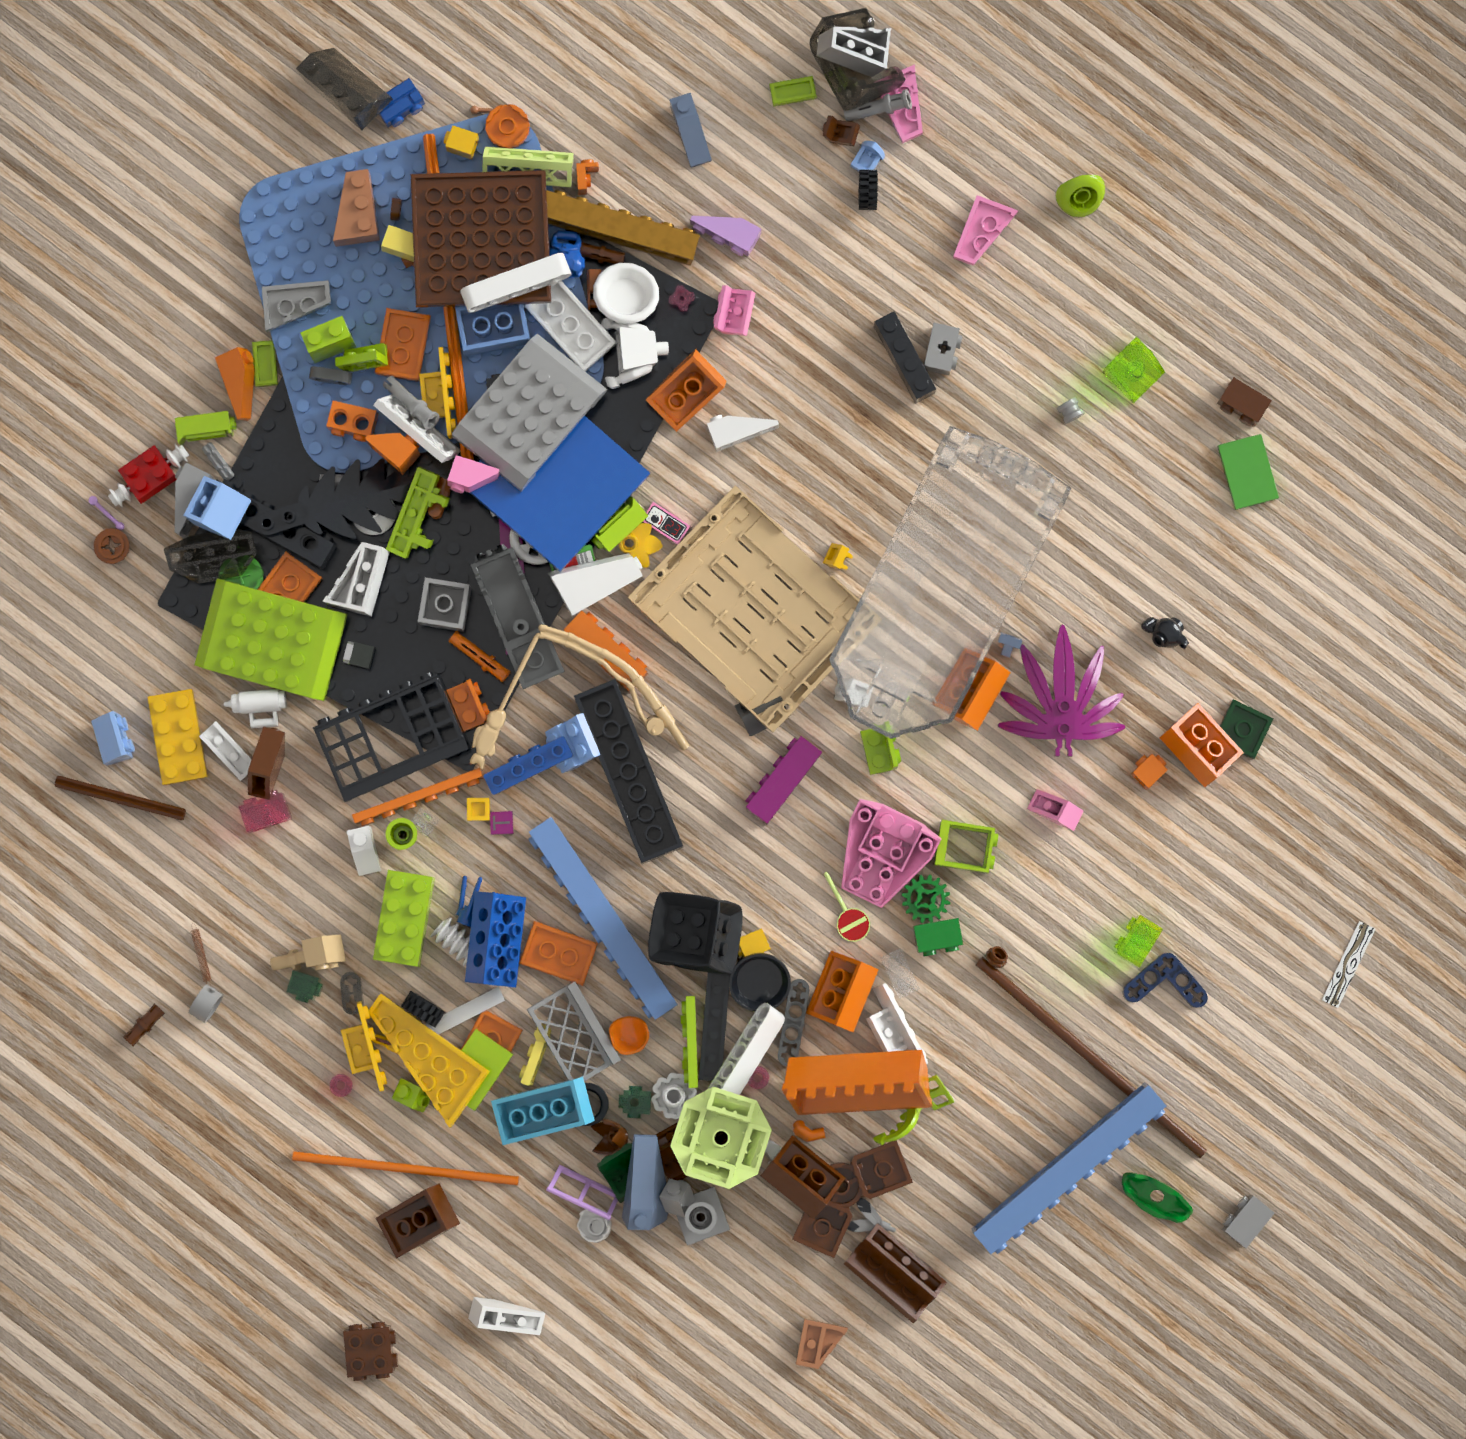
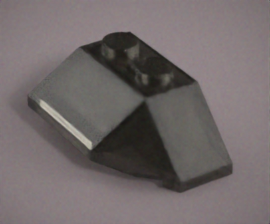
(208, 554)

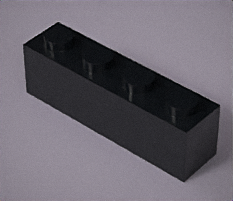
(904, 357)

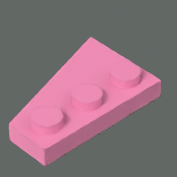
(905, 121)
(982, 228)

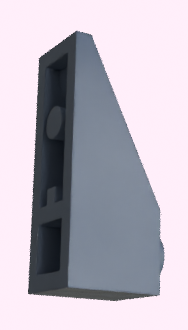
(690, 129)

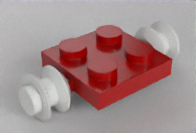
(148, 474)

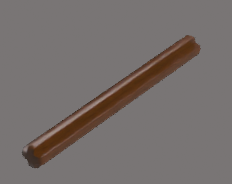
(120, 798)

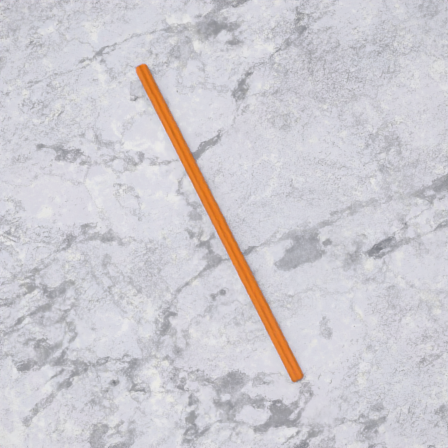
(450, 318)

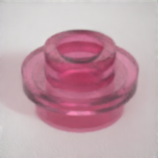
(765, 1078)
(348, 1085)

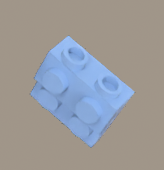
(579, 740)

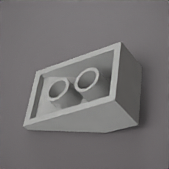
(185, 487)

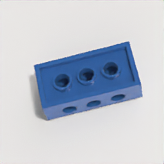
(495, 939)

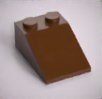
(417, 1220)

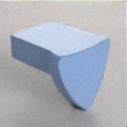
(868, 156)

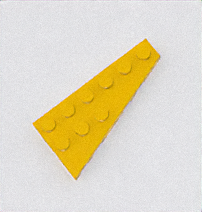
(436, 1064)

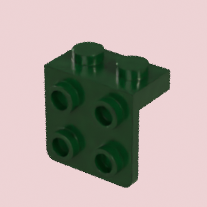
(615, 1170)

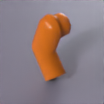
(806, 1133)

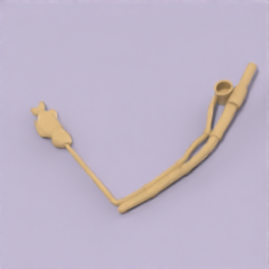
(487, 734)

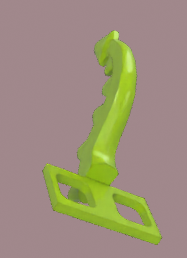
(911, 1116)

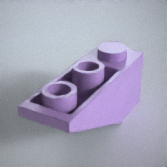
(730, 231)

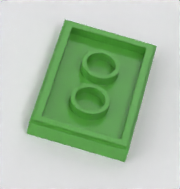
(1248, 472)

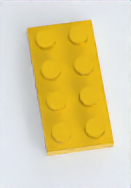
(177, 737)

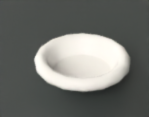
(626, 293)

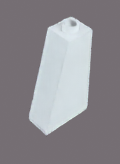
(594, 580)

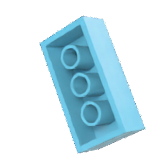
(542, 1111)

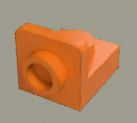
(584, 179)

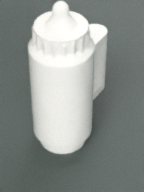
(258, 702)

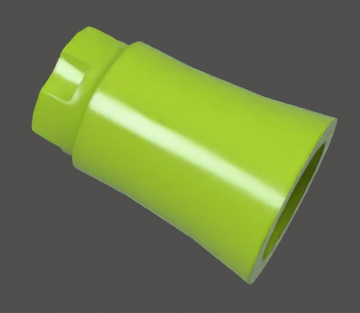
(398, 826)

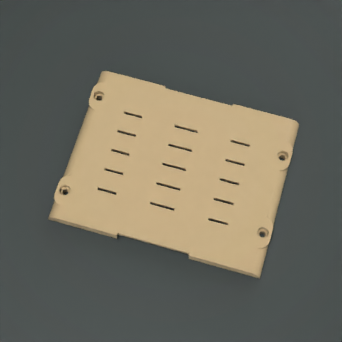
(699, 630)

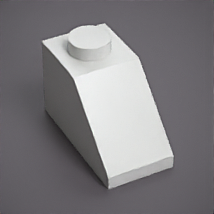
(364, 850)

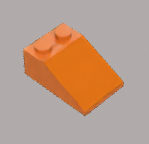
(686, 390)

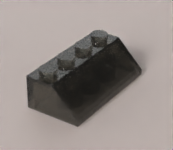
(344, 86)

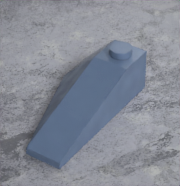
(644, 1185)

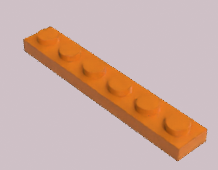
(409, 801)

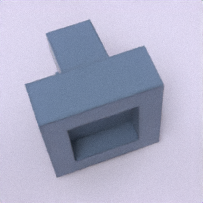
(1009, 642)

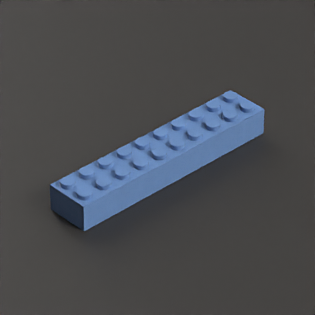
(1068, 1168)

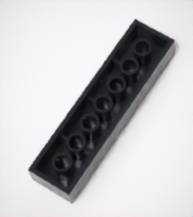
(629, 772)

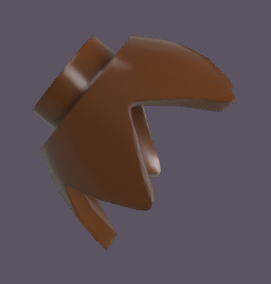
(613, 1137)

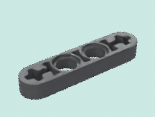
(797, 1023)

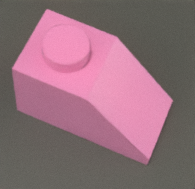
(470, 475)
(1055, 809)

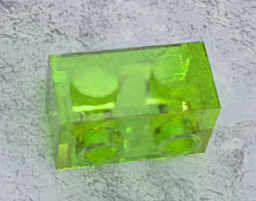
(1137, 941)

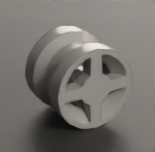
(1070, 410)

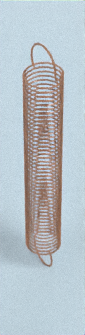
(203, 952)

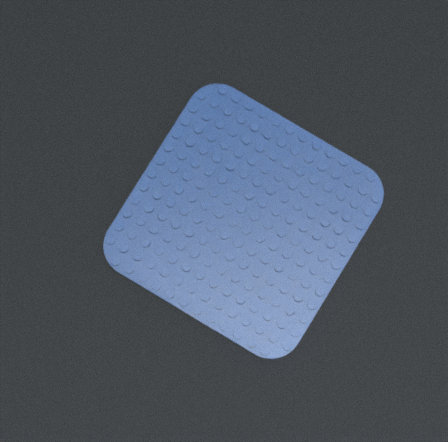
(289, 240)

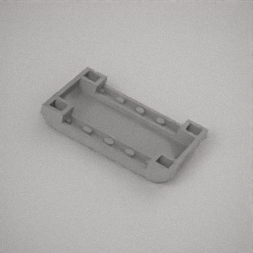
(528, 411)

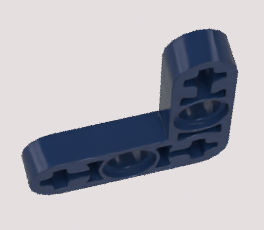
(1170, 975)

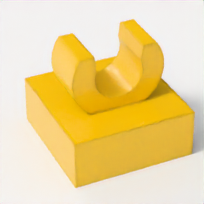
(836, 556)
(478, 809)

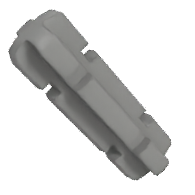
(218, 461)

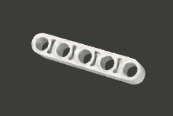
(515, 282)
(749, 1049)

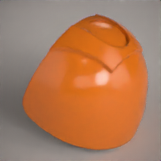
(629, 1035)

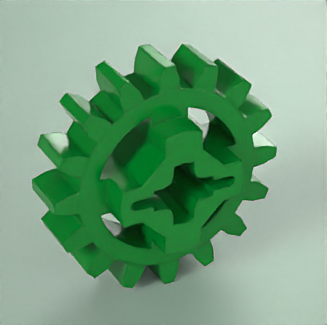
(919, 889)

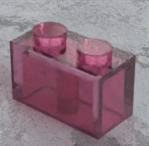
(264, 812)

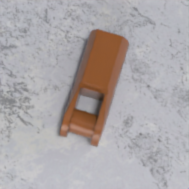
(592, 275)
(437, 510)

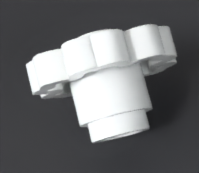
(671, 1095)

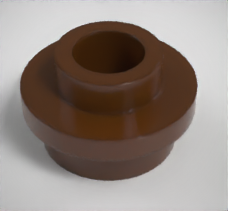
(997, 957)

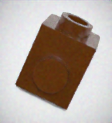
(840, 131)

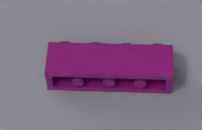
(783, 780)

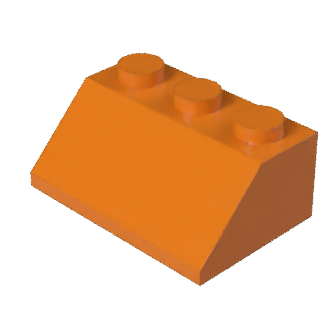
(982, 693)
(1201, 745)
(842, 991)

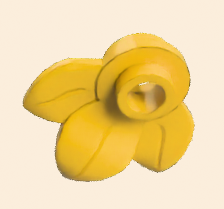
(643, 544)

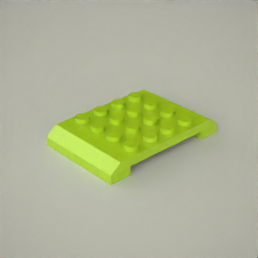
(270, 639)

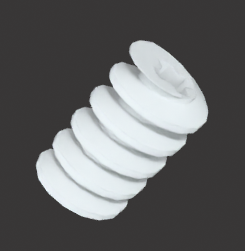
(452, 938)

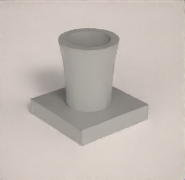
(715, 1219)

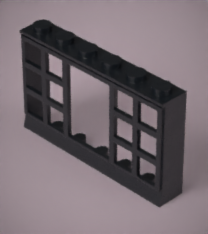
(401, 769)

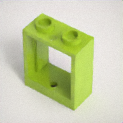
(991, 841)

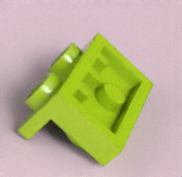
(363, 358)

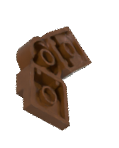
(867, 1175)

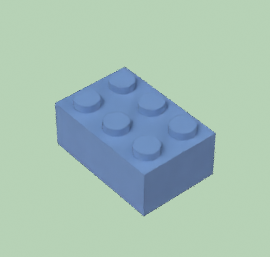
(492, 328)

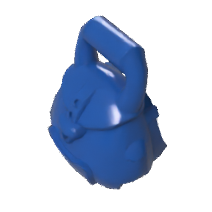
(571, 252)

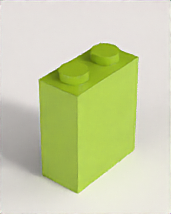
(328, 339)

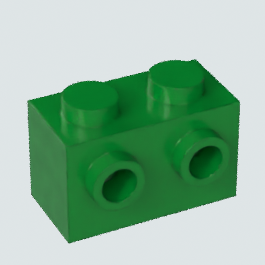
(937, 936)

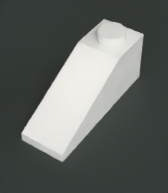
(734, 430)
(505, 1316)

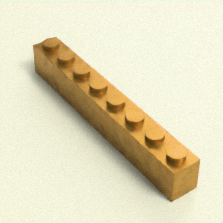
(621, 227)

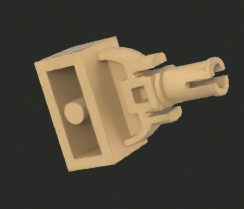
(317, 952)

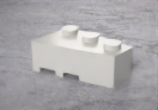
(360, 581)

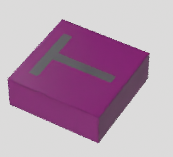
(501, 823)

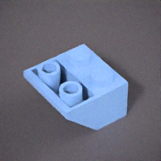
(217, 508)
(112, 738)

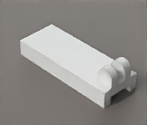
(227, 750)

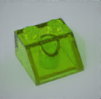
(1134, 370)

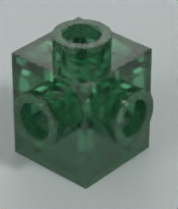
(644, 1105)

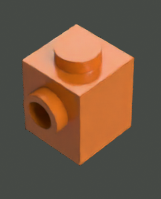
(1149, 770)

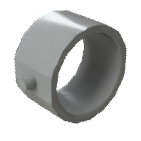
(205, 1003)

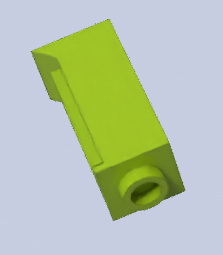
(204, 426)
(619, 525)

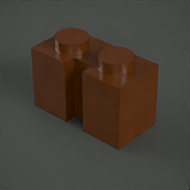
(1244, 402)

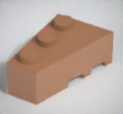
(357, 211)

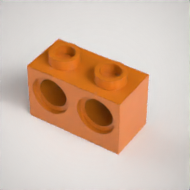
(354, 416)

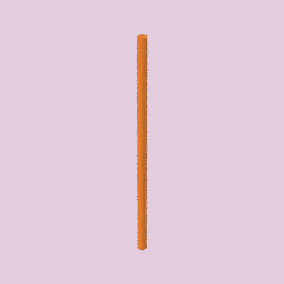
(405, 1168)

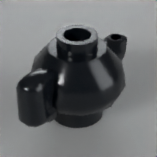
(1166, 632)

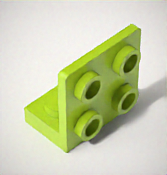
(879, 752)

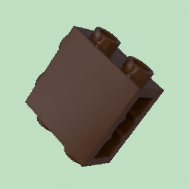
(370, 1351)

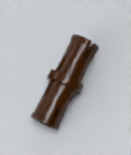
(602, 253)
(143, 1025)

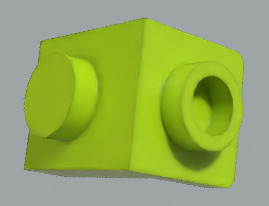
(411, 1095)

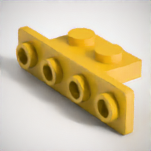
(436, 393)
(360, 1047)

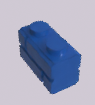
(405, 102)

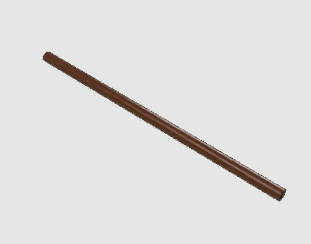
(1083, 1051)

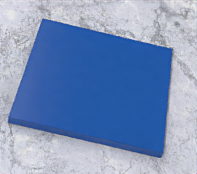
(569, 495)

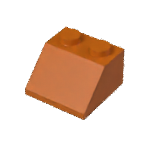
(395, 449)

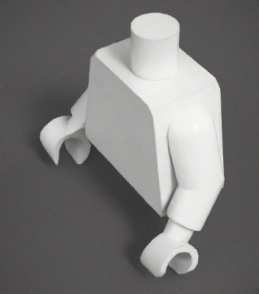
(635, 351)

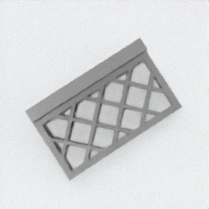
(590, 1023)

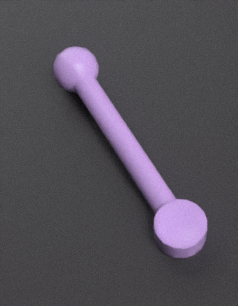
(94, 501)

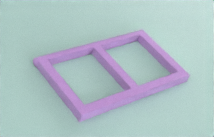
(588, 1182)

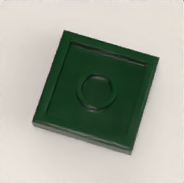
(1246, 727)

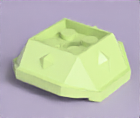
(714, 1113)

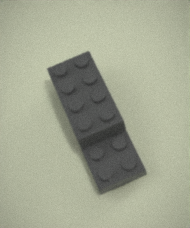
(515, 614)

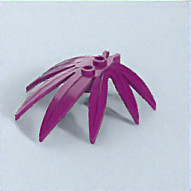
(1063, 714)

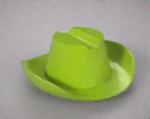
(1081, 195)

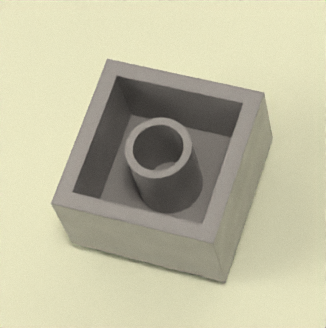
(444, 604)

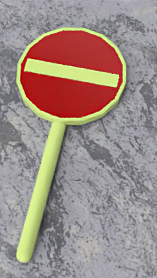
(852, 923)

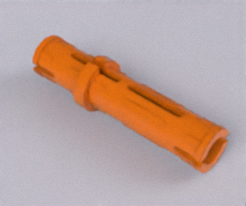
(500, 671)

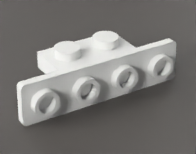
(890, 1024)

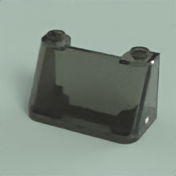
(850, 86)

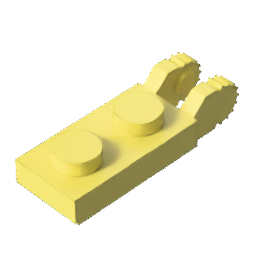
(536, 1053)

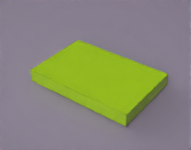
(490, 1056)

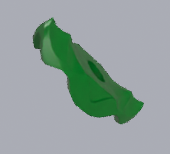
(1171, 1207)

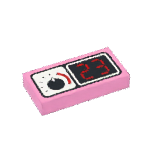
(666, 523)

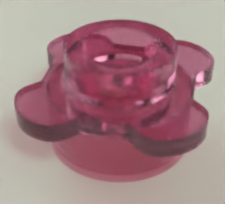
(681, 292)

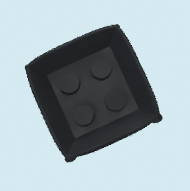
(695, 932)

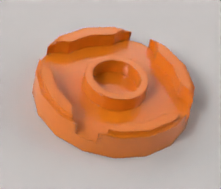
(507, 126)

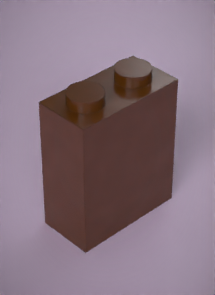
(266, 763)

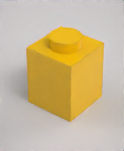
(461, 142)
(753, 943)

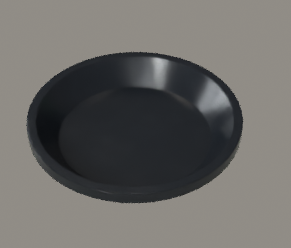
(759, 980)

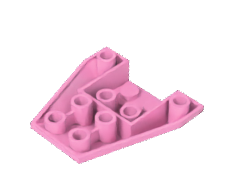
(884, 851)

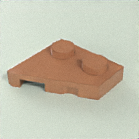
(817, 1342)

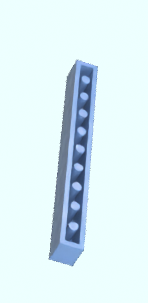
(603, 918)

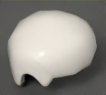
(593, 1227)

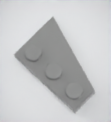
(292, 301)

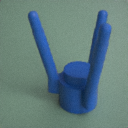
(465, 915)

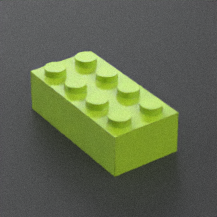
(403, 918)

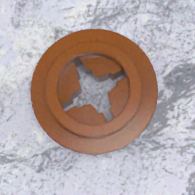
(102, 540)

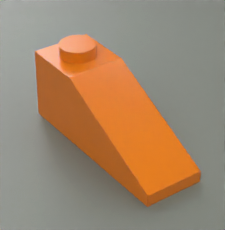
(238, 377)

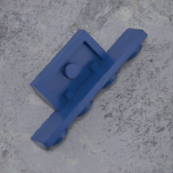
(523, 767)

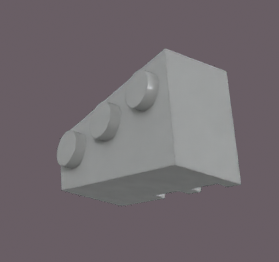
(856, 48)

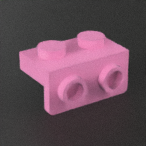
(734, 311)

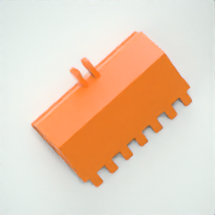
(857, 1082)

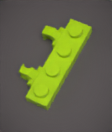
(407, 527)
(689, 1061)

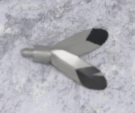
(872, 1219)

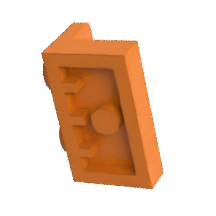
(468, 705)

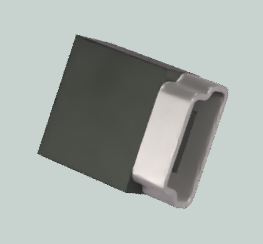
(358, 655)

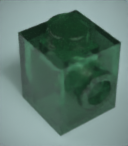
(304, 986)

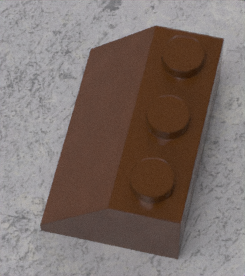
(803, 1177)

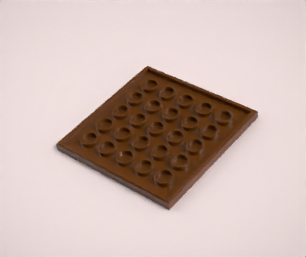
(476, 229)

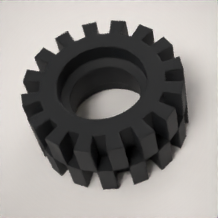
(868, 189)
(422, 1009)

